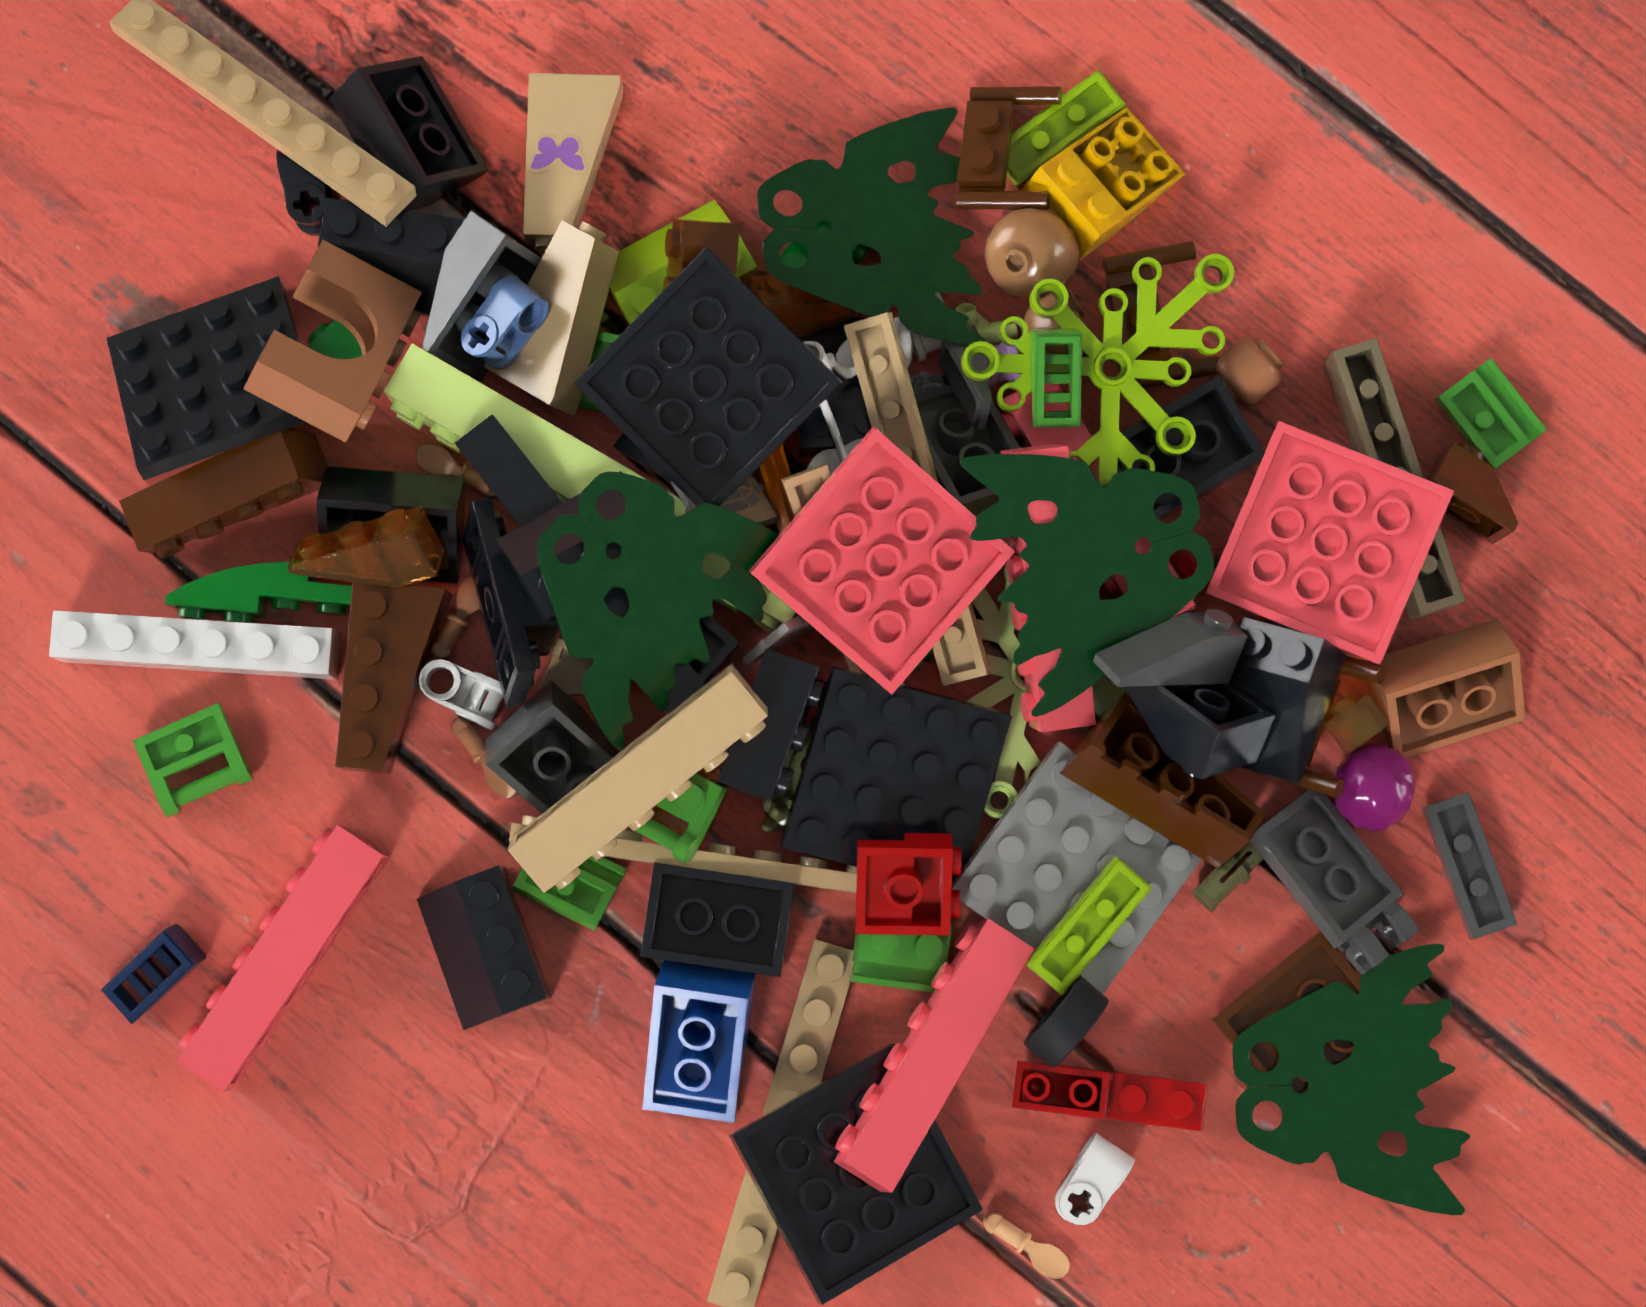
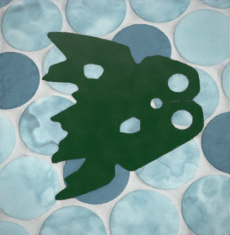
(883, 215)
(1081, 550)
(662, 582)
(1363, 1095)

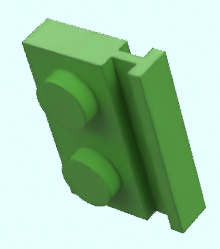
(1490, 414)
(584, 898)
(899, 960)

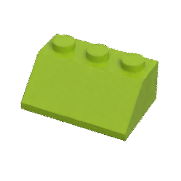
(644, 265)

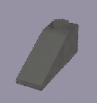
(1180, 651)

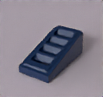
(171, 948)

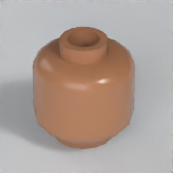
(1249, 370)

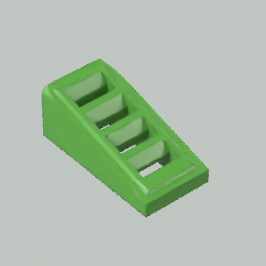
(1073, 359)

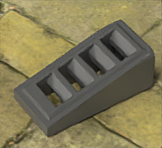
(972, 395)

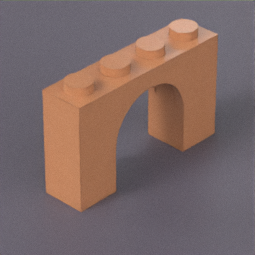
(328, 389)

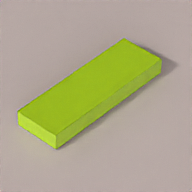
(1061, 125)
(1088, 925)

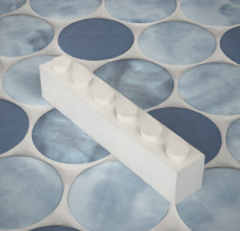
(194, 645)

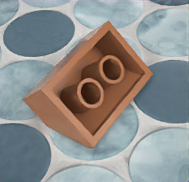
(1450, 689)

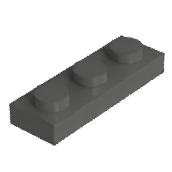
(1469, 866)

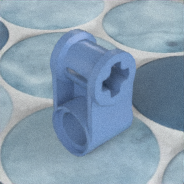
(508, 319)

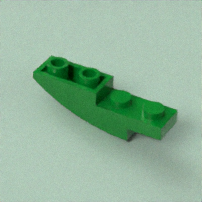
(246, 589)

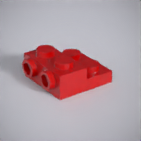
(907, 885)

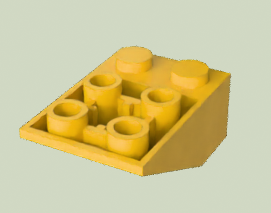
(1106, 179)

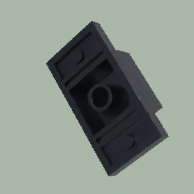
(510, 618)

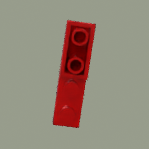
(1110, 1095)

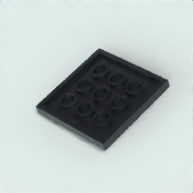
(188, 375)
(708, 381)
(892, 768)
(827, 1215)

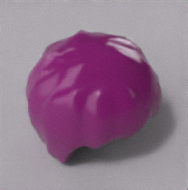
(1376, 787)

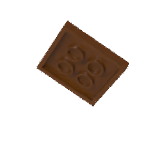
(1297, 976)

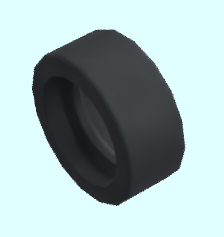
(1066, 1022)

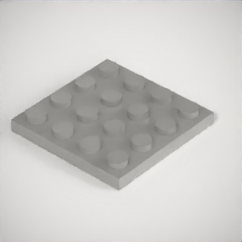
(1053, 849)

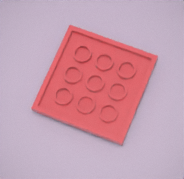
(1330, 542)
(881, 560)

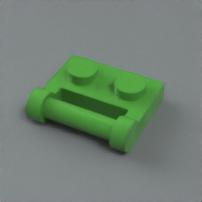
(185, 746)
(694, 806)

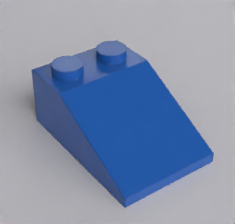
(698, 1040)

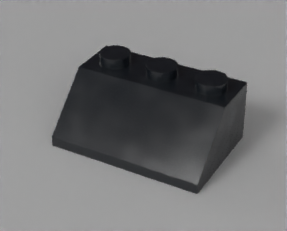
(410, 127)
(405, 249)
(369, 494)
(521, 546)
(762, 764)
(483, 947)

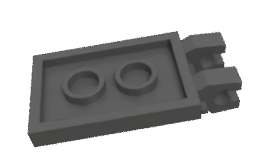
(1335, 879)

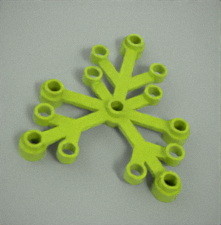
(1151, 331)

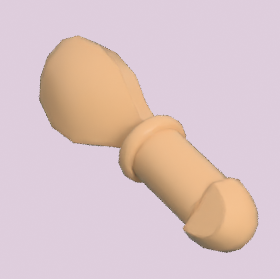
(1045, 1257)

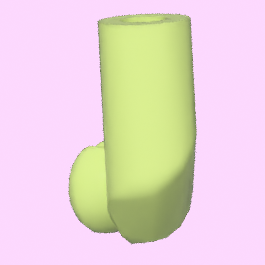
(988, 330)

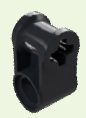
(300, 191)

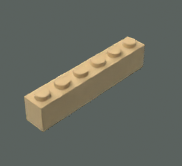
(638, 779)

